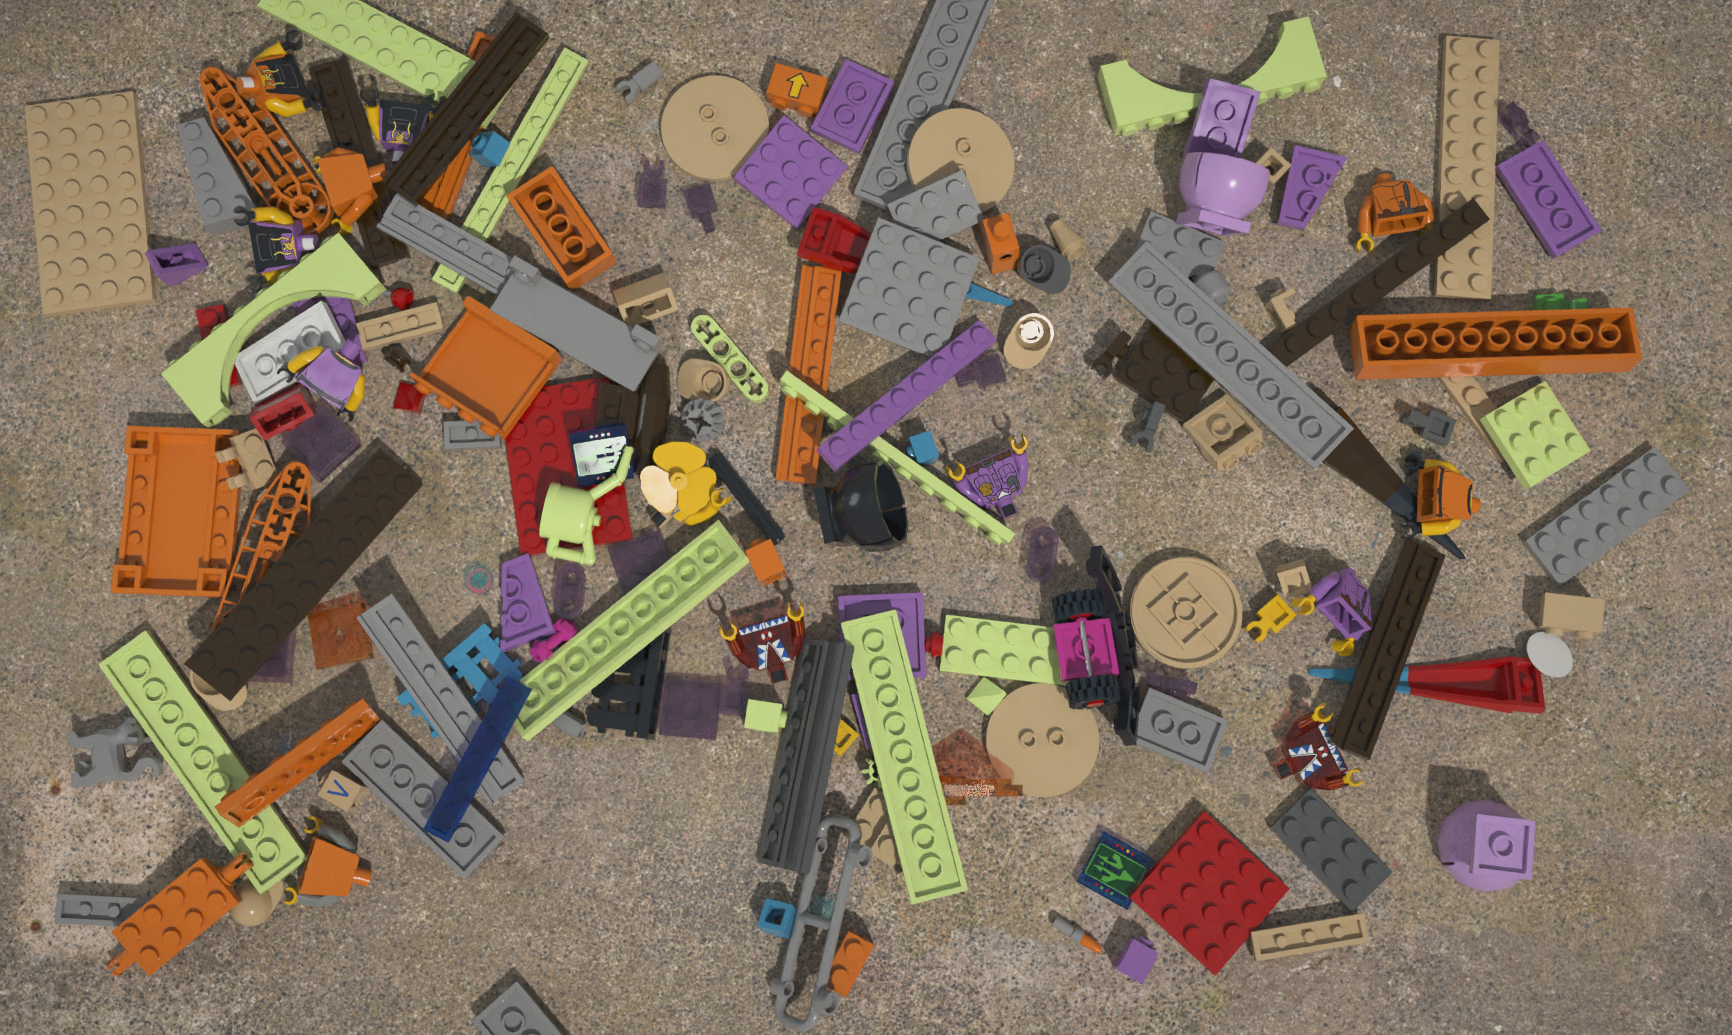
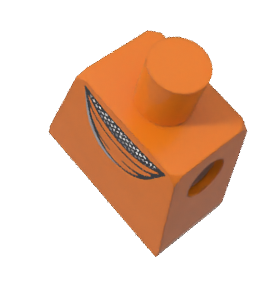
(999, 240)

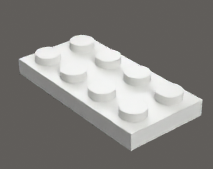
(262, 359)

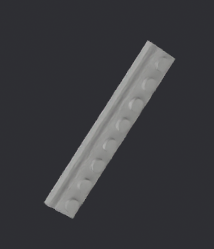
(449, 245)
(434, 689)

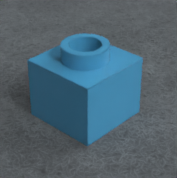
(488, 148)
(922, 449)
(771, 912)

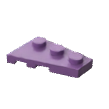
(1306, 185)
(524, 609)

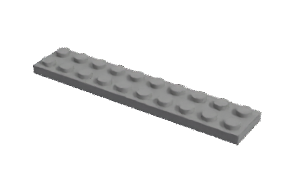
(924, 91)
(1230, 355)

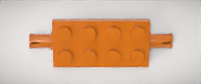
(178, 915)

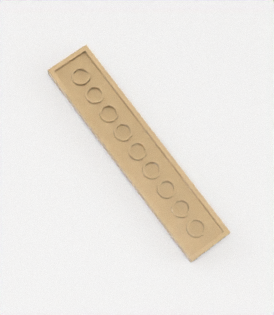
(1467, 162)

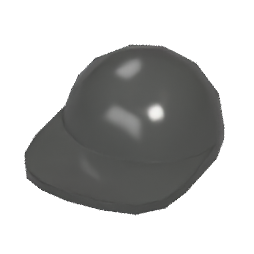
(1044, 269)

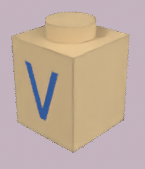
(342, 790)

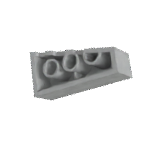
(214, 177)

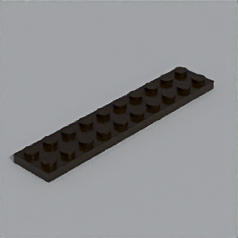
(303, 575)

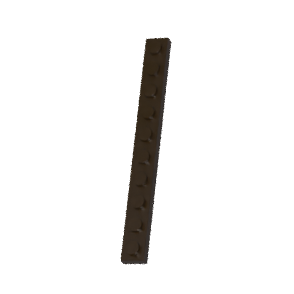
(1378, 283)

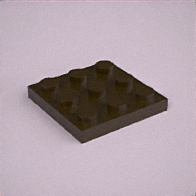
(1165, 375)

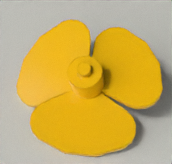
(686, 476)

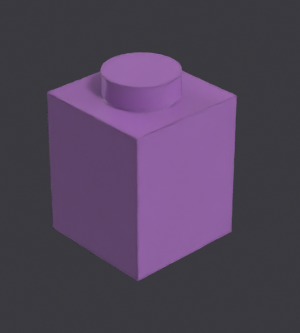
(1136, 958)

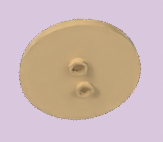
(713, 127)
(965, 141)
(1185, 612)
(1042, 740)

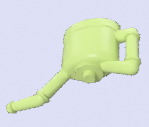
(572, 516)

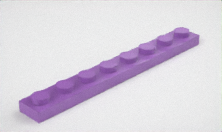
(906, 396)

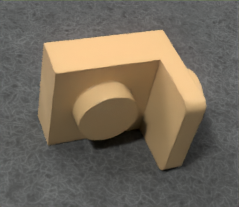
(1279, 312)

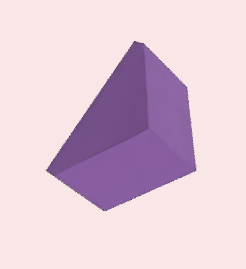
(176, 263)

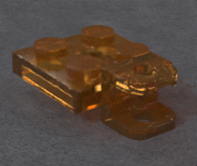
(354, 647)
(958, 788)

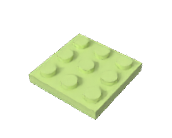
(1535, 435)

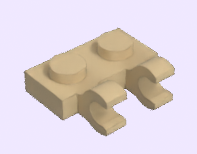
(253, 459)

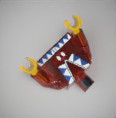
(768, 642)
(1312, 757)

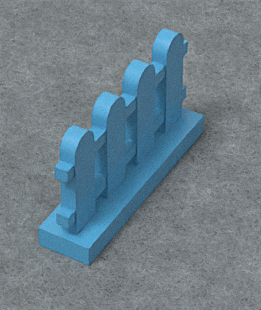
(471, 671)

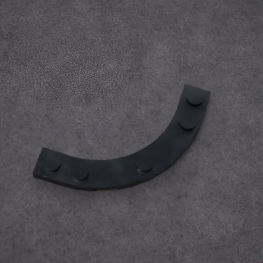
(1109, 585)

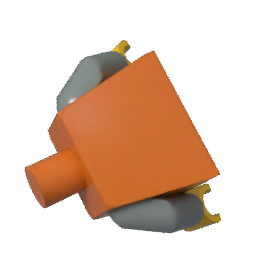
(328, 868)

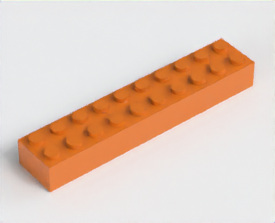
(1494, 343)

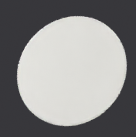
(1549, 654)

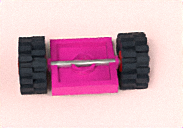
(1085, 649)

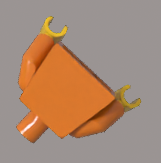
(349, 185)

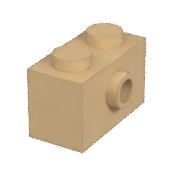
(645, 300)
(1571, 614)

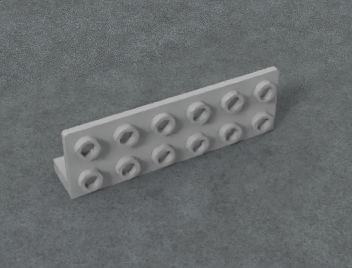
(576, 326)

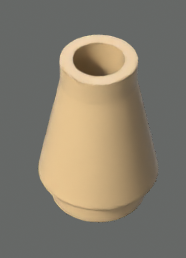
(1068, 241)

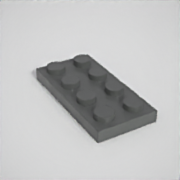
(1330, 850)

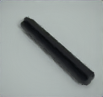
(746, 498)

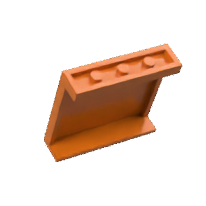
(488, 370)

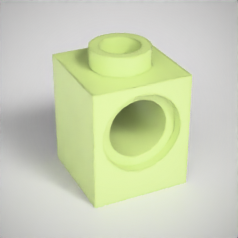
(765, 716)

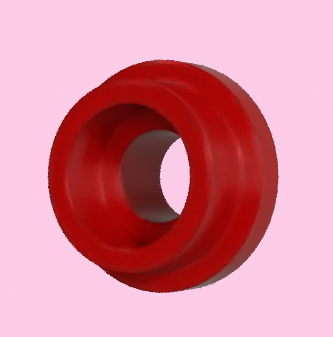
(934, 644)

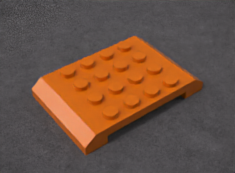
(177, 513)

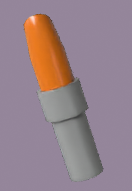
(1076, 934)

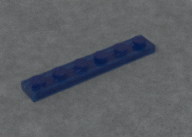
(477, 758)

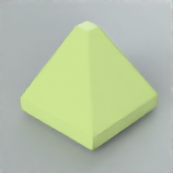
(986, 696)

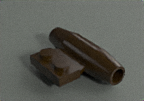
(643, 413)

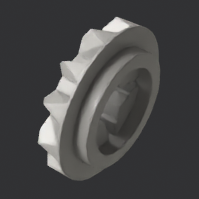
(712, 415)

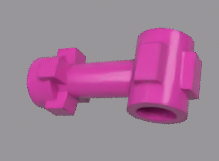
(564, 631)

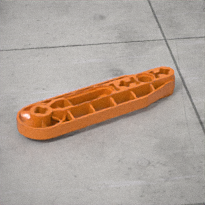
(257, 141)
(270, 546)

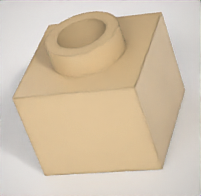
(1276, 164)

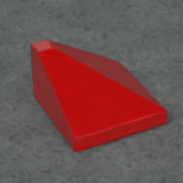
(409, 399)

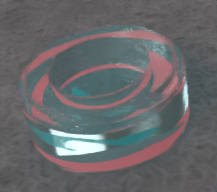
(479, 580)

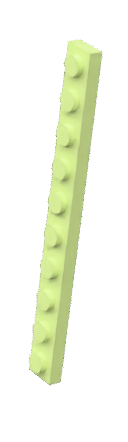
(519, 156)
(904, 465)

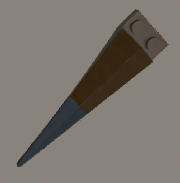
(1365, 467)

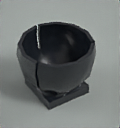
(853, 508)

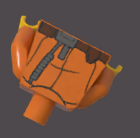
(1393, 209)

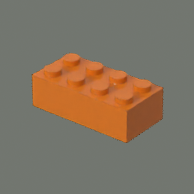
(561, 229)

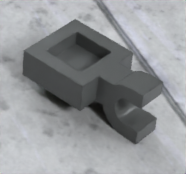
(1151, 419)
(1434, 426)

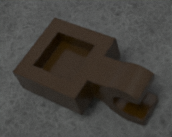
(1116, 349)

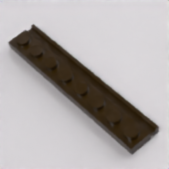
(465, 109)
(350, 130)
(1386, 650)

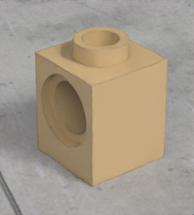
(1294, 578)

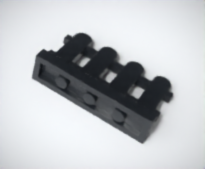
(648, 696)

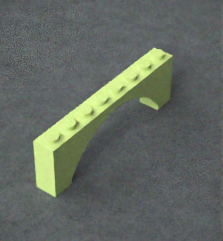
(1140, 103)
(206, 370)

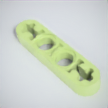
(733, 356)

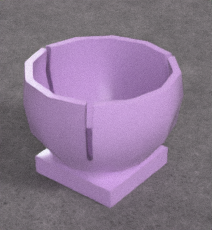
(1220, 192)
(1487, 845)

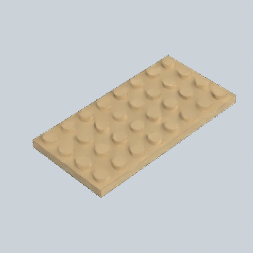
(90, 204)

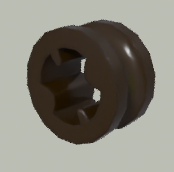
(397, 360)

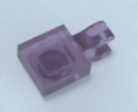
(702, 204)
(985, 372)

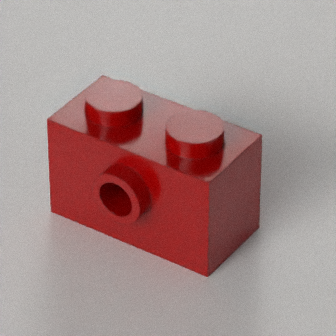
(283, 411)

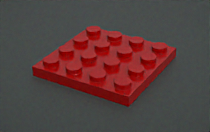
(1208, 892)

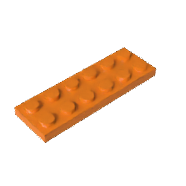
(298, 764)

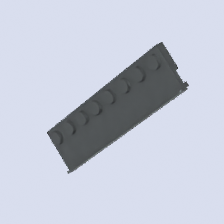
(806, 755)

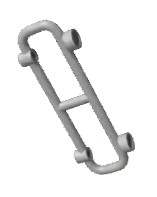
(823, 1000)

